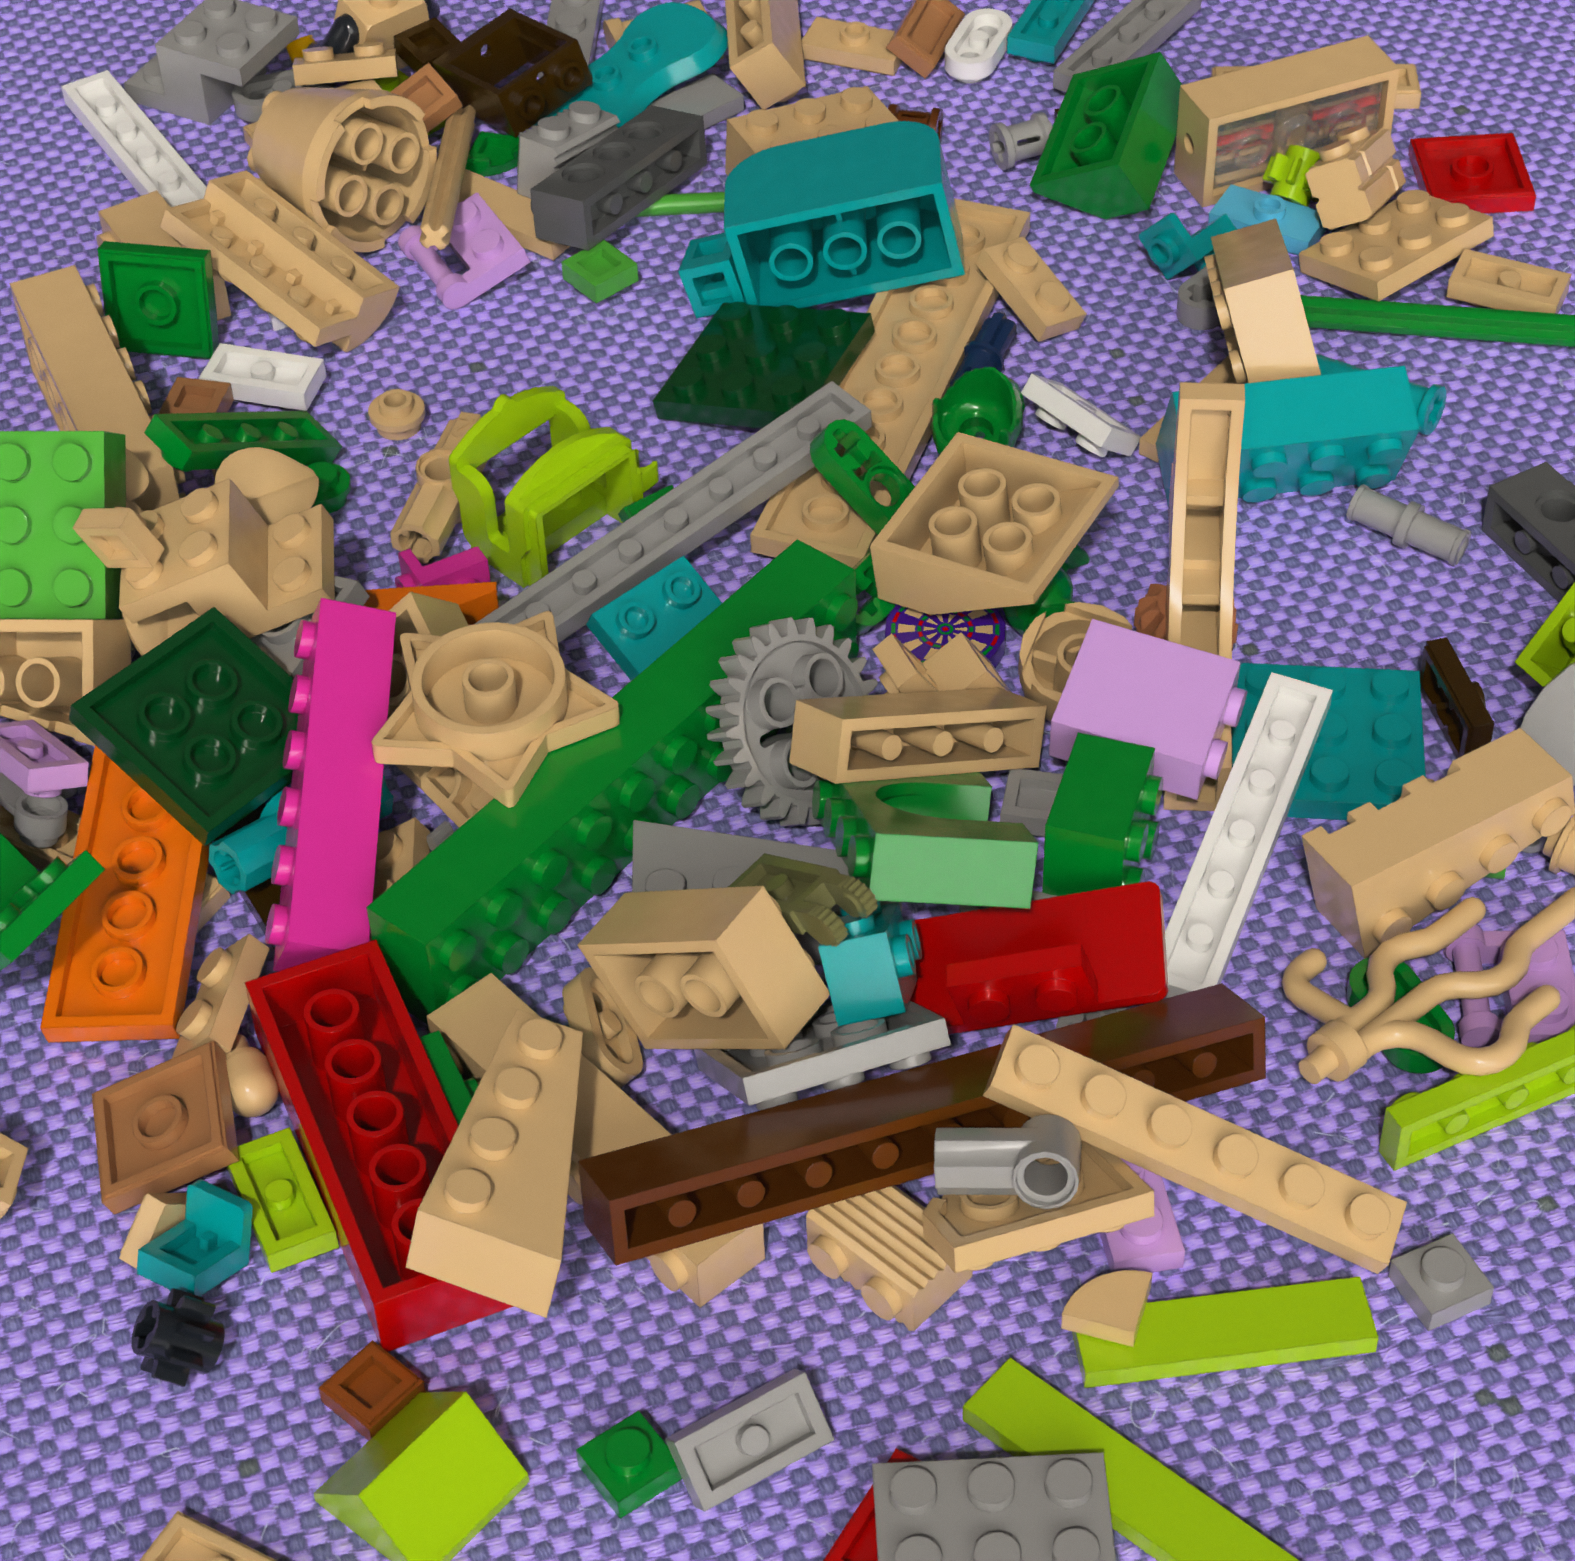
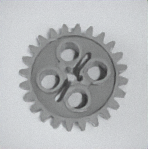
(763, 682)

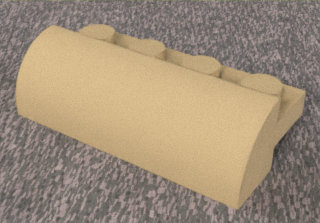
(284, 261)

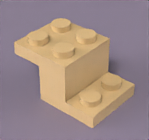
(233, 561)

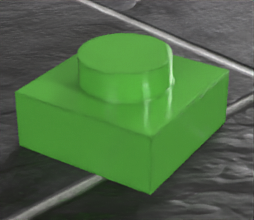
(600, 271)

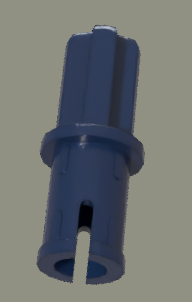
(988, 346)

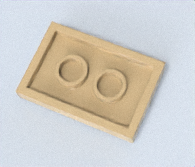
(1396, 244)

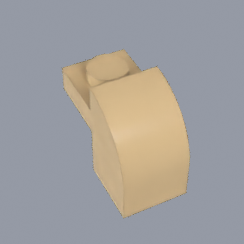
(952, 667)

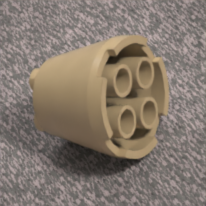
(346, 159)

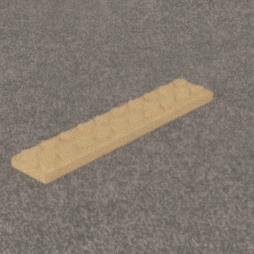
(897, 377)

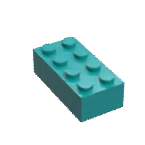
(1315, 433)

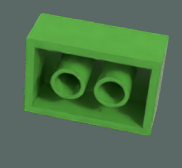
(42, 492)

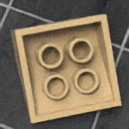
(985, 528)

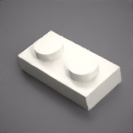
(267, 375)
(1064, 407)

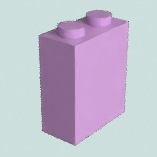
(1154, 697)

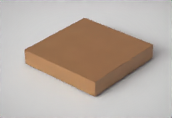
(164, 1127)

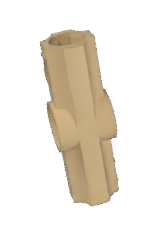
(432, 505)

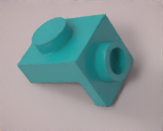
(1175, 249)
(204, 1246)

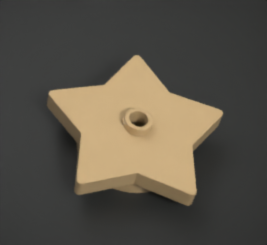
(491, 704)

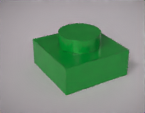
(628, 1464)

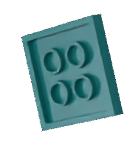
(1366, 742)

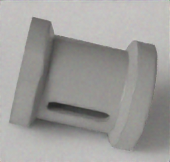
(1004, 140)

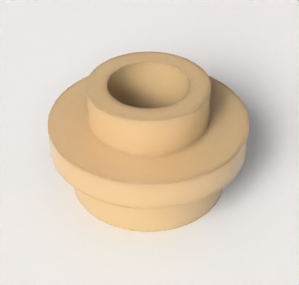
(397, 414)

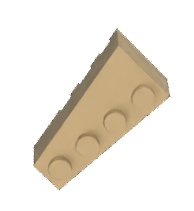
(55, 664)
(504, 1182)

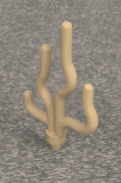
(1380, 1024)

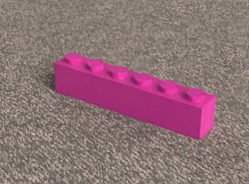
(335, 783)

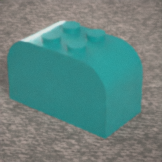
(843, 216)

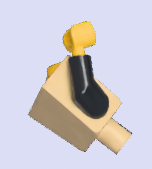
(368, 22)

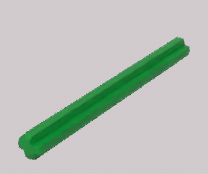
(1439, 321)

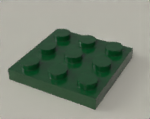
(761, 363)
(197, 724)

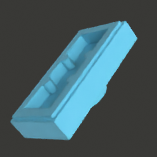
(1245, 207)

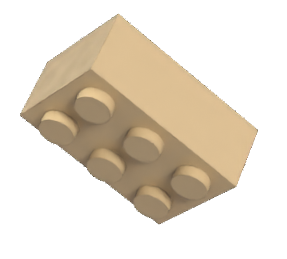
(802, 121)
(705, 968)

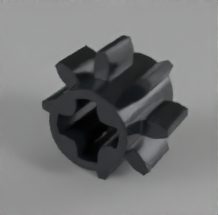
(177, 1337)

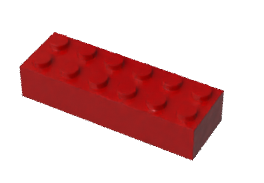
(366, 1126)

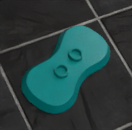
(651, 57)

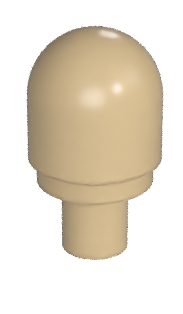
(250, 1080)

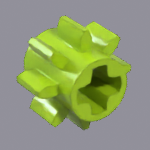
(1288, 174)

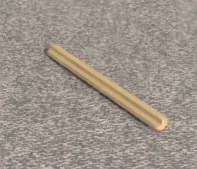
(447, 179)

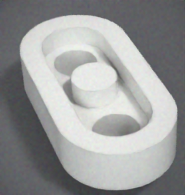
(977, 45)

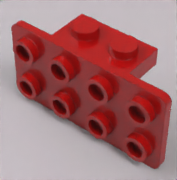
(1044, 960)

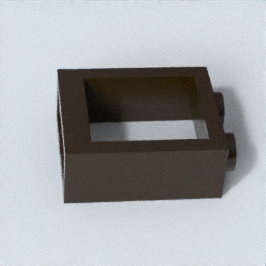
(511, 43)

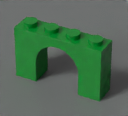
(928, 840)

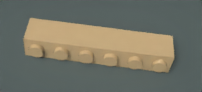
(603, 1123)

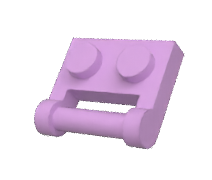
(480, 244)
(1548, 965)

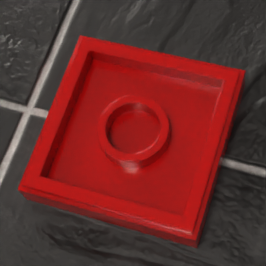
(1474, 171)

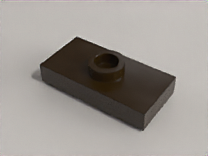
(1454, 699)

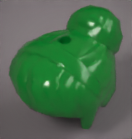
(979, 405)

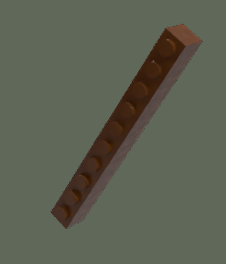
(886, 1127)

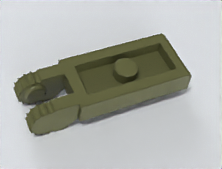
(808, 894)

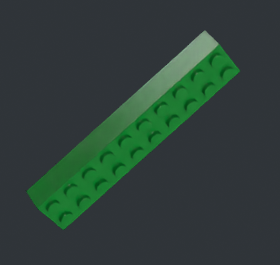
(529, 867)

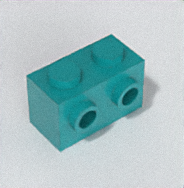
(873, 966)

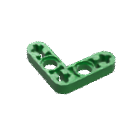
(856, 491)

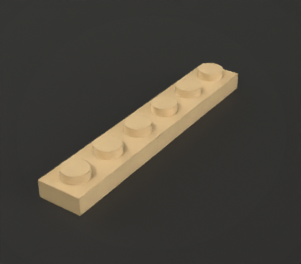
(1198, 1149)

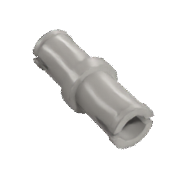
(1408, 524)

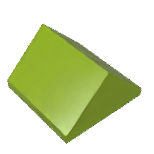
(425, 1480)

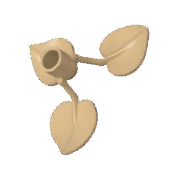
(268, 481)

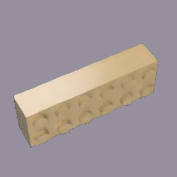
(86, 375)

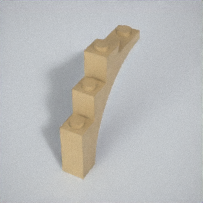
(1204, 538)

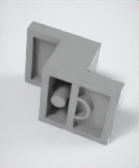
(210, 54)

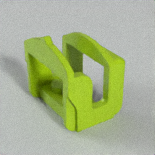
(558, 496)

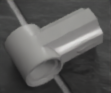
(1005, 1164)

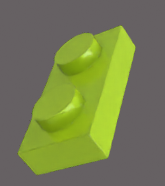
(285, 1201)

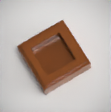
(370, 1390)

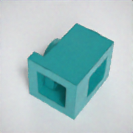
(710, 275)

